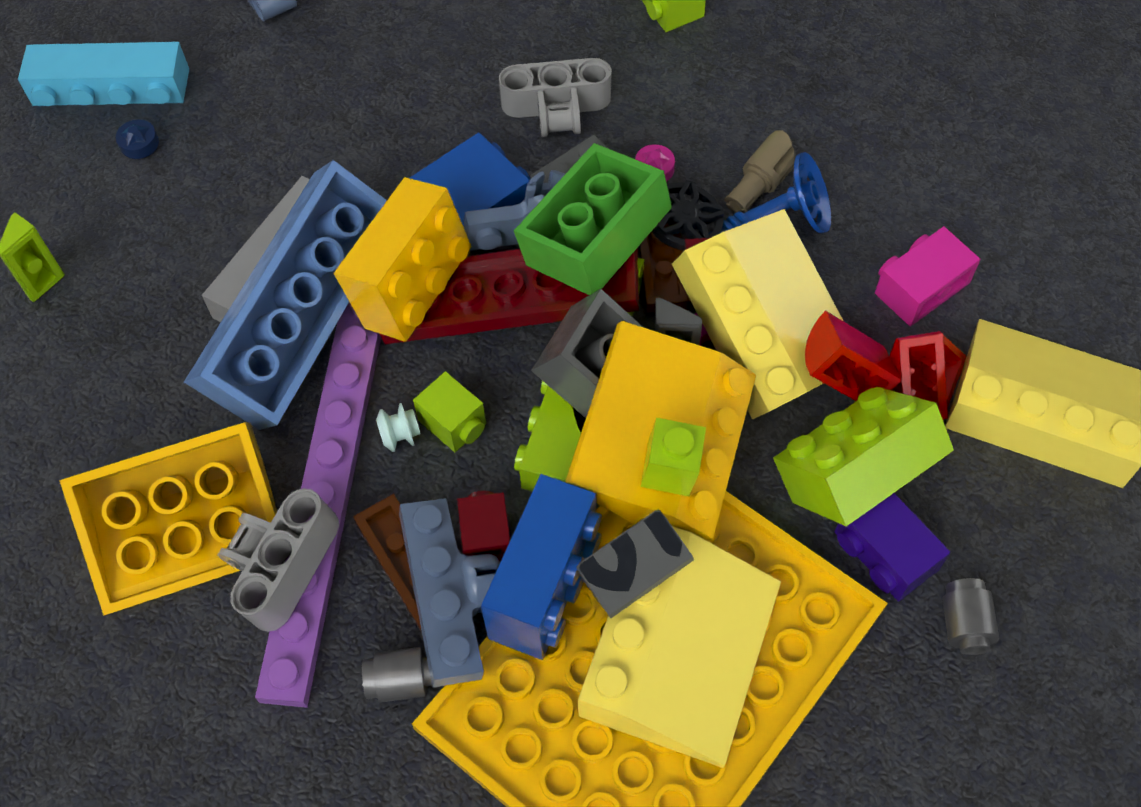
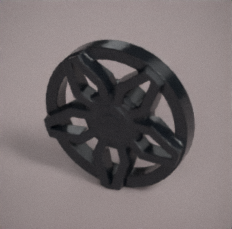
(687, 216)

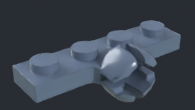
(496, 226)
(446, 591)

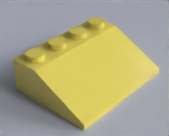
(759, 303)
(1050, 403)
(683, 655)

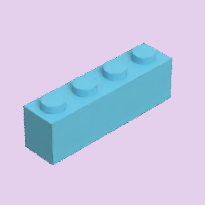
(104, 73)

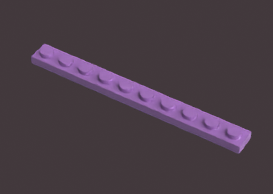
(329, 472)

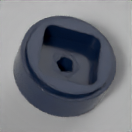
(137, 139)

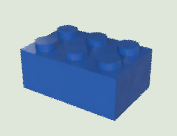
(540, 567)

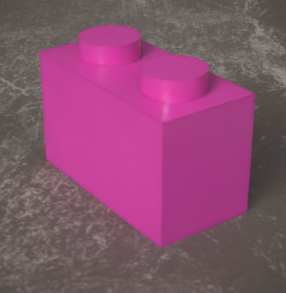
(926, 275)

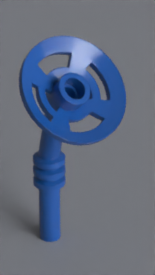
(798, 197)

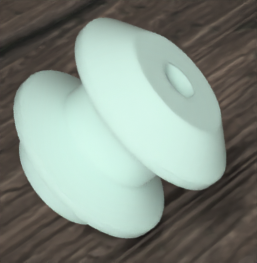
(397, 427)

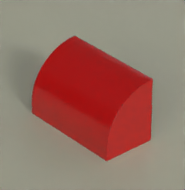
(848, 358)

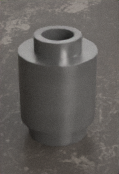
(970, 616)
(396, 675)

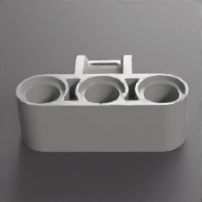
(556, 91)
(263, 546)

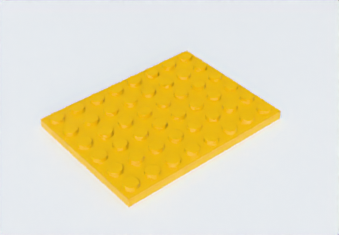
(522, 721)

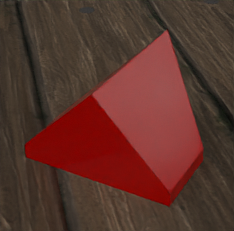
(928, 367)

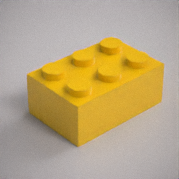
(404, 259)

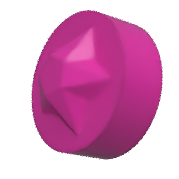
(658, 157)

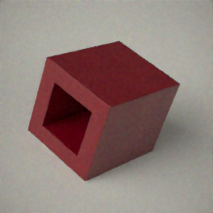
(484, 524)

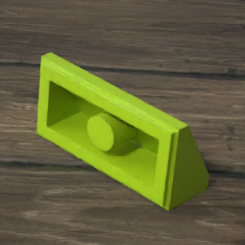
(28, 258)

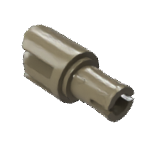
(763, 171)

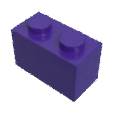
(893, 547)

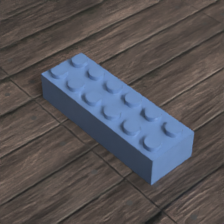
(287, 302)

